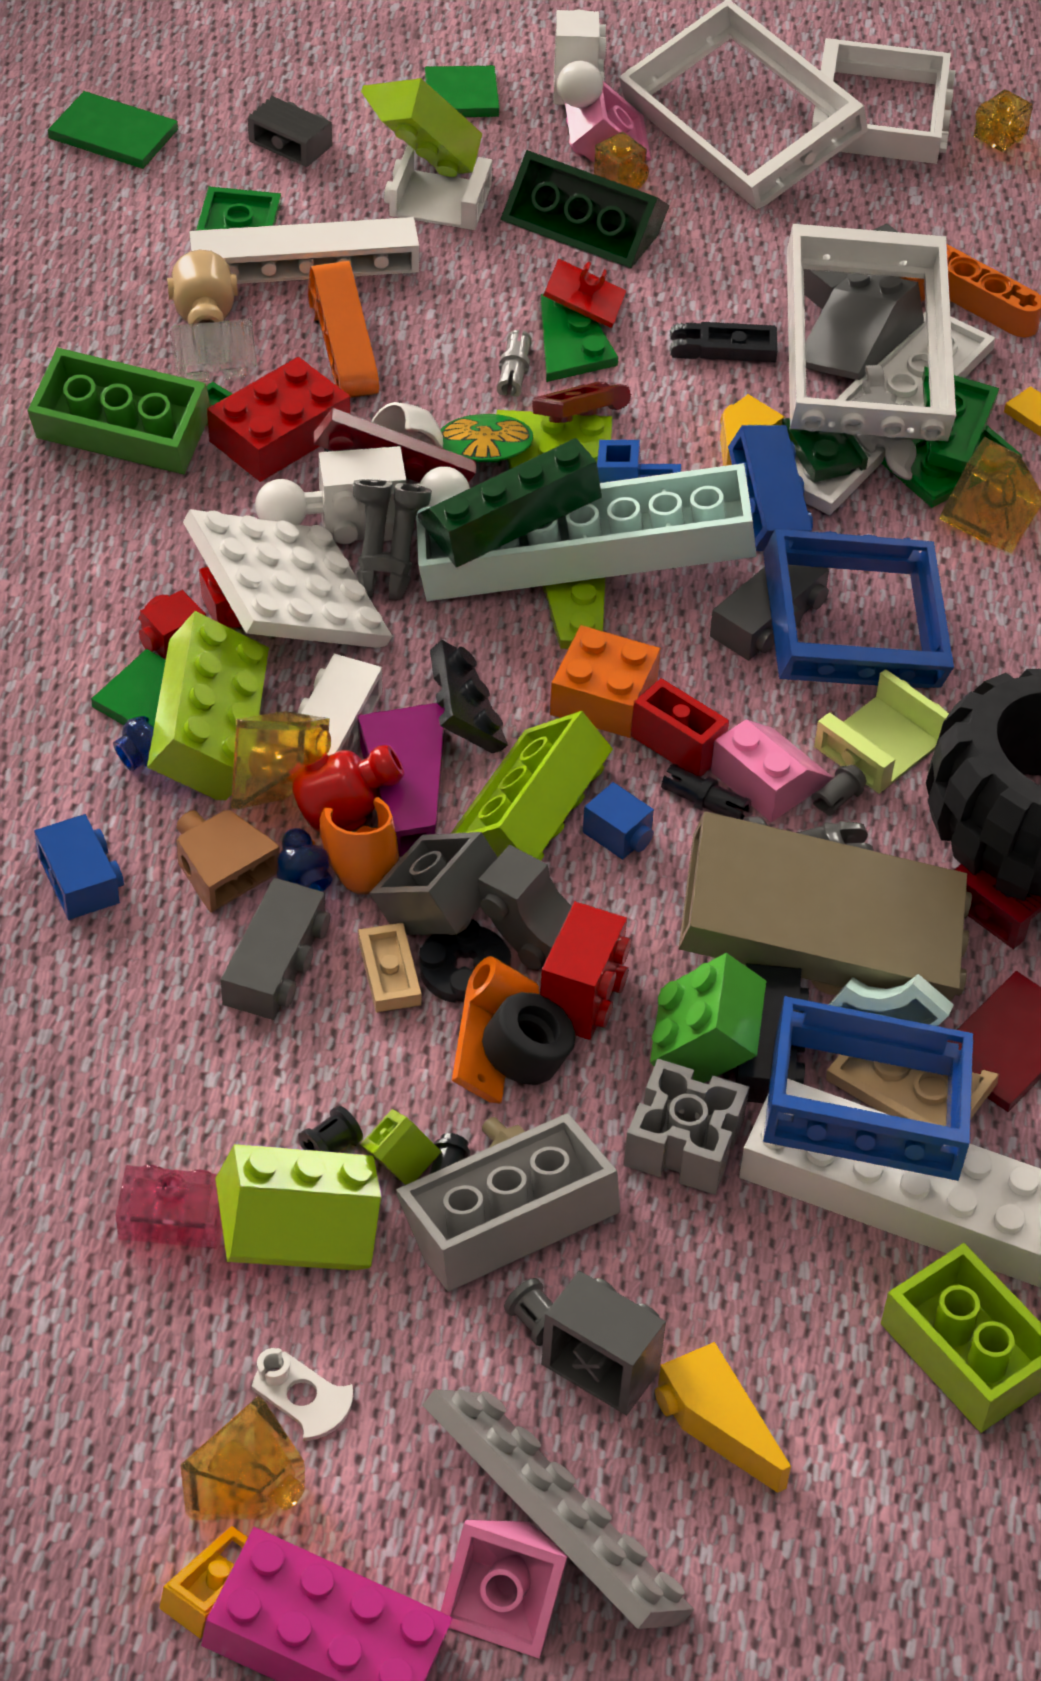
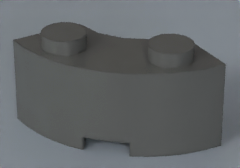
(523, 904)

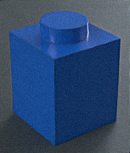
(618, 821)

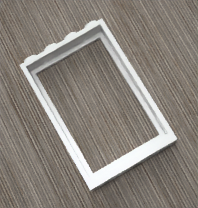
(727, 22)
(884, 255)

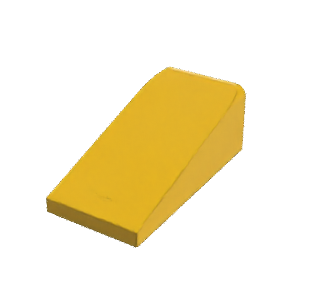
(196, 1587)

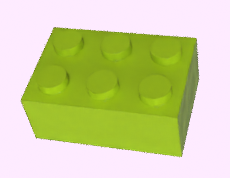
(968, 1335)

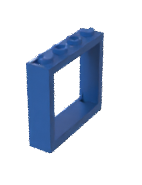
(857, 663)
(864, 1133)

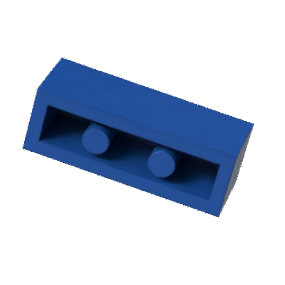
(771, 480)

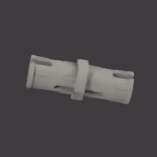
(514, 363)

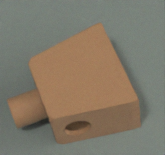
(224, 856)

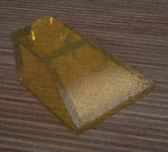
(994, 497)
(272, 753)
(244, 1469)

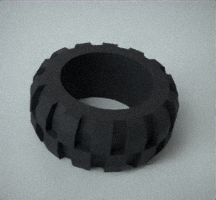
(980, 782)

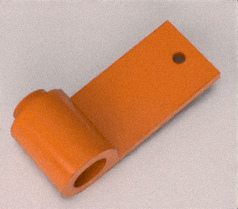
(485, 992)

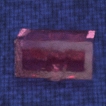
(169, 1207)

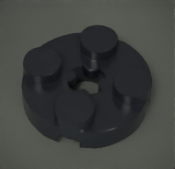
(440, 955)

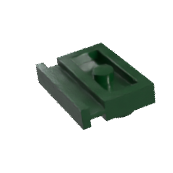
(826, 453)

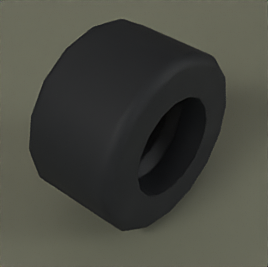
(528, 1038)

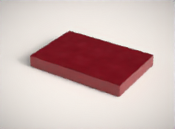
(1008, 1039)

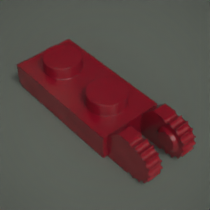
(581, 401)

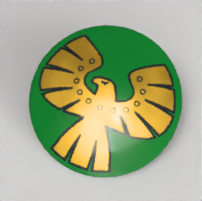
(487, 437)

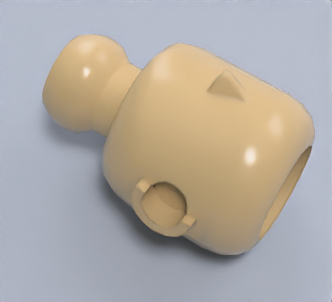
(202, 287)

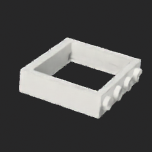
(896, 64)

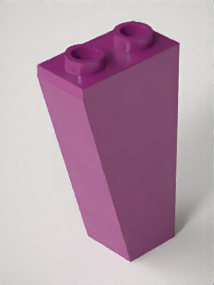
(419, 745)

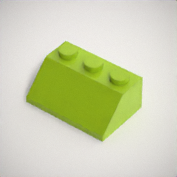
(426, 124)
(298, 1207)

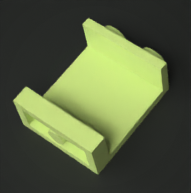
(884, 734)

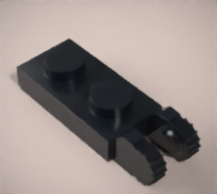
(724, 341)

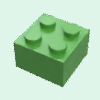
(710, 1018)

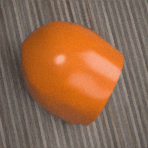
(362, 855)

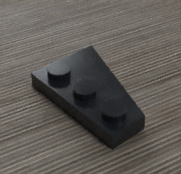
(465, 698)

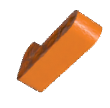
(990, 295)
(343, 327)

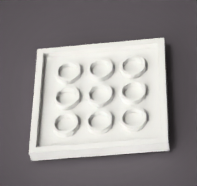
(286, 579)

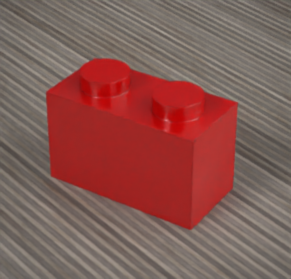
(677, 726)

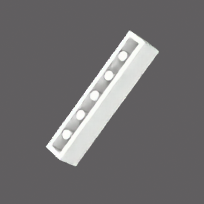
(290, 250)

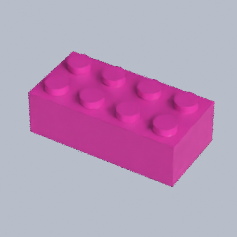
(317, 1620)

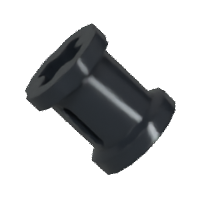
(332, 1133)

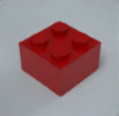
(587, 966)

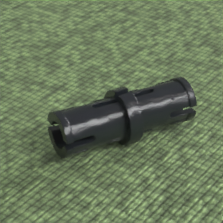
(705, 793)

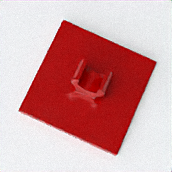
(585, 292)

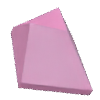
(504, 1584)

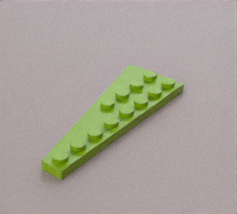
(577, 601)

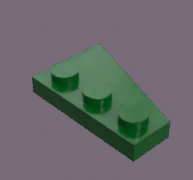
(572, 342)
(973, 409)

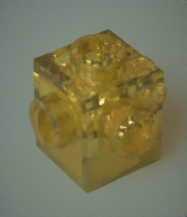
(1003, 120)

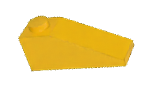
(719, 1413)

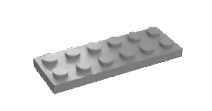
(569, 1519)

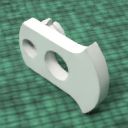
(317, 1418)

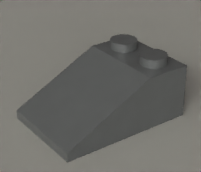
(863, 324)

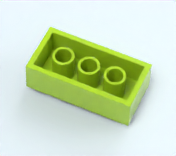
(205, 687)

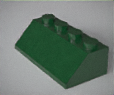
(583, 210)
(513, 503)

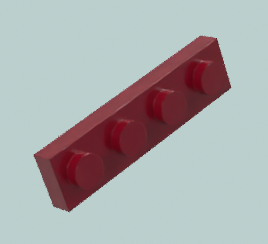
(348, 432)

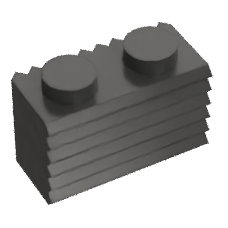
(290, 131)

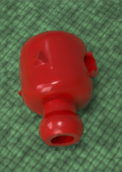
(345, 785)

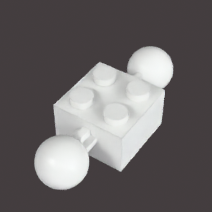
(578, 58)
(339, 509)

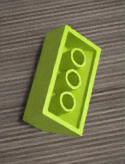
(537, 785)

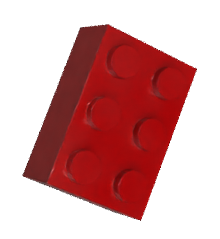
(274, 418)

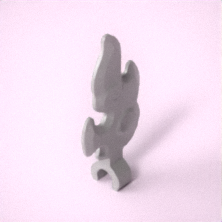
(899, 451)

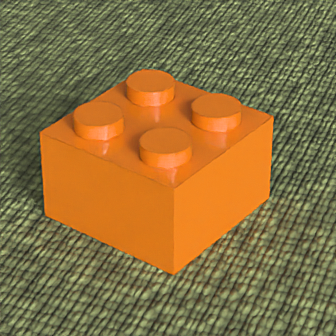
(603, 679)

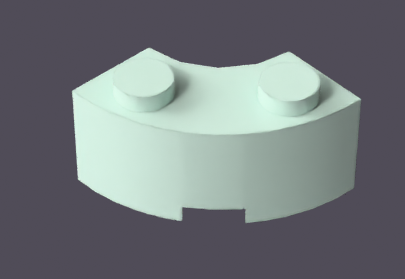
(912, 1001)

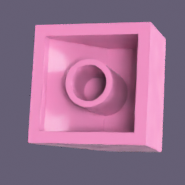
(603, 120)
(766, 768)

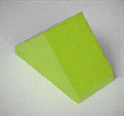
(401, 1147)

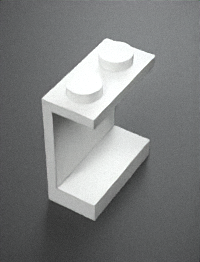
(438, 197)

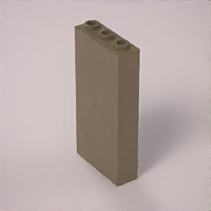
(823, 907)

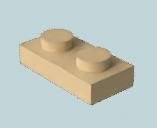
(389, 967)

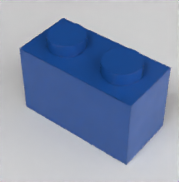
(78, 866)

